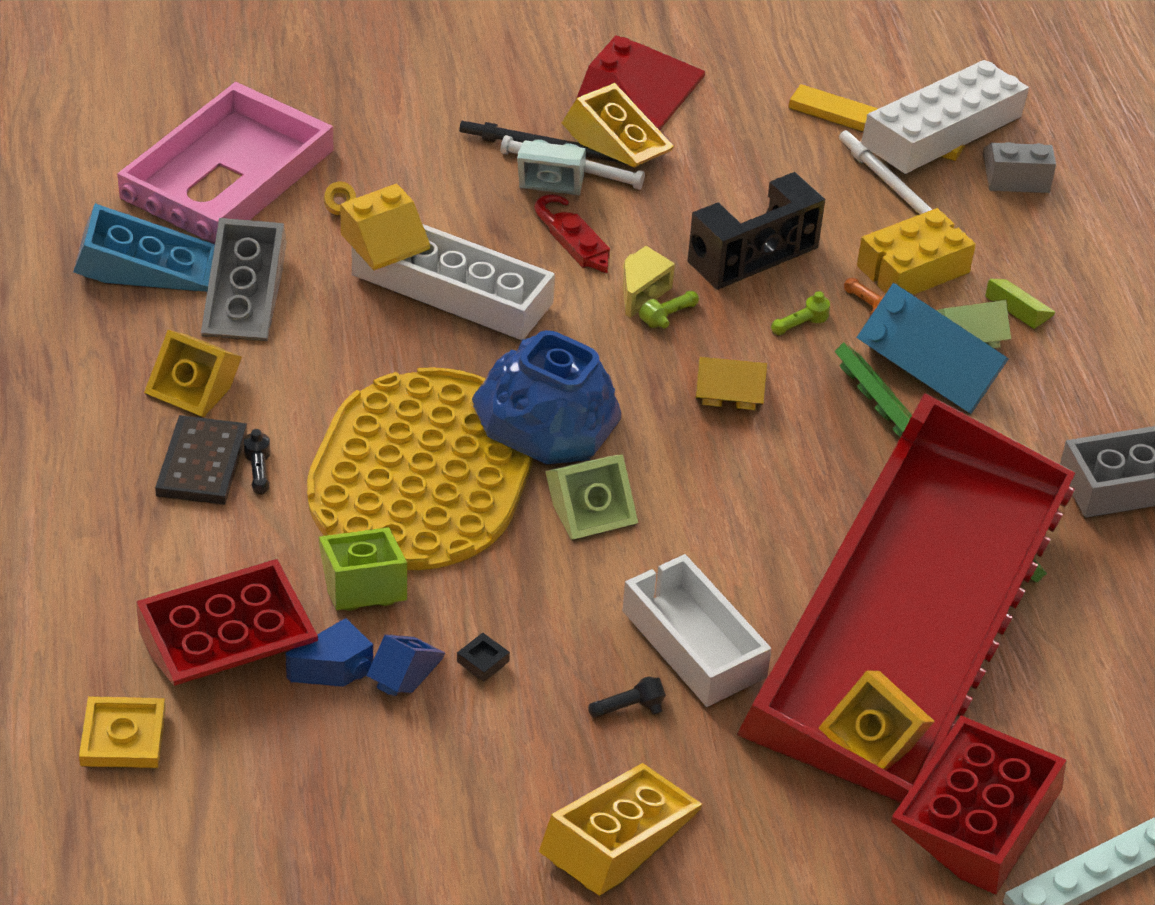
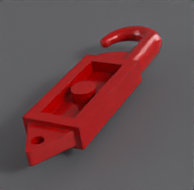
(574, 234)

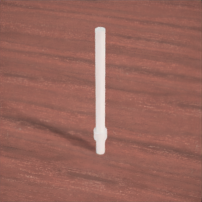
(866, 156)

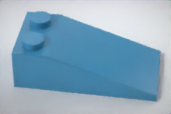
(141, 253)
(932, 348)

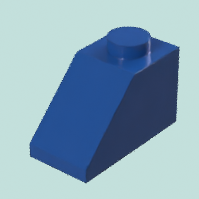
(333, 660)
(403, 663)

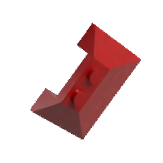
(645, 75)

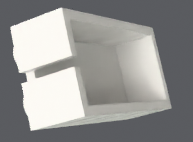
(696, 630)

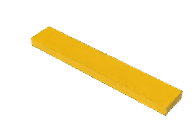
(839, 110)

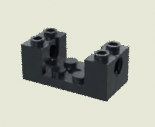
(732, 250)

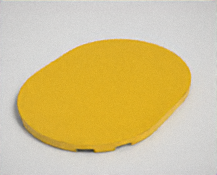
(418, 463)

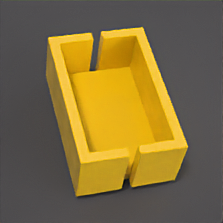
(916, 253)

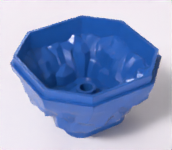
(549, 400)

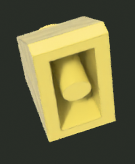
(645, 278)

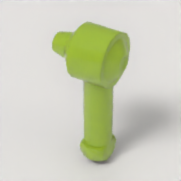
(816, 311)
(656, 314)

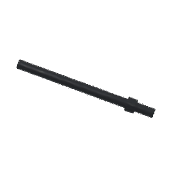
(491, 132)

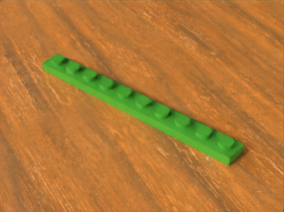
(888, 404)

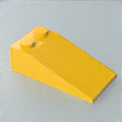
(616, 827)

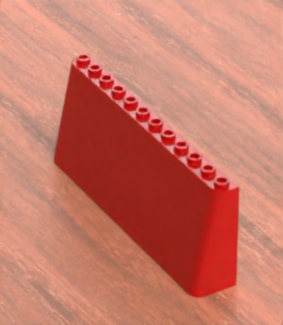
(915, 591)

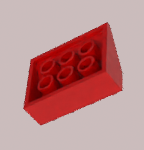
(223, 622)
(980, 802)

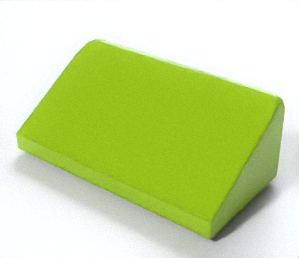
(1019, 302)

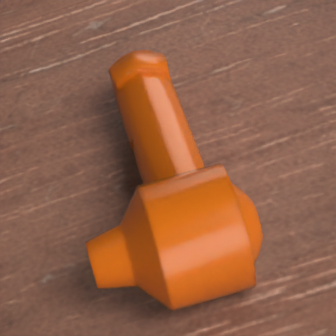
(854, 287)

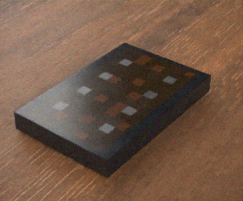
(201, 460)

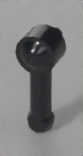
(257, 451)
(647, 693)

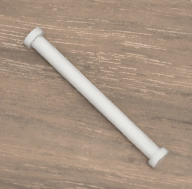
(635, 179)

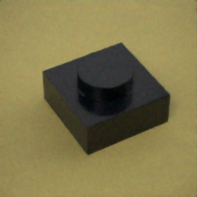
(483, 657)

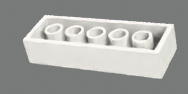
(944, 116)
(469, 283)

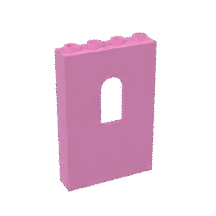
(235, 130)

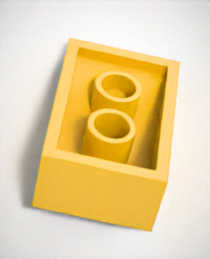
(615, 127)

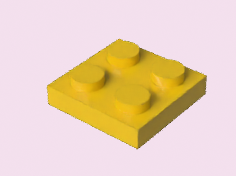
(122, 732)

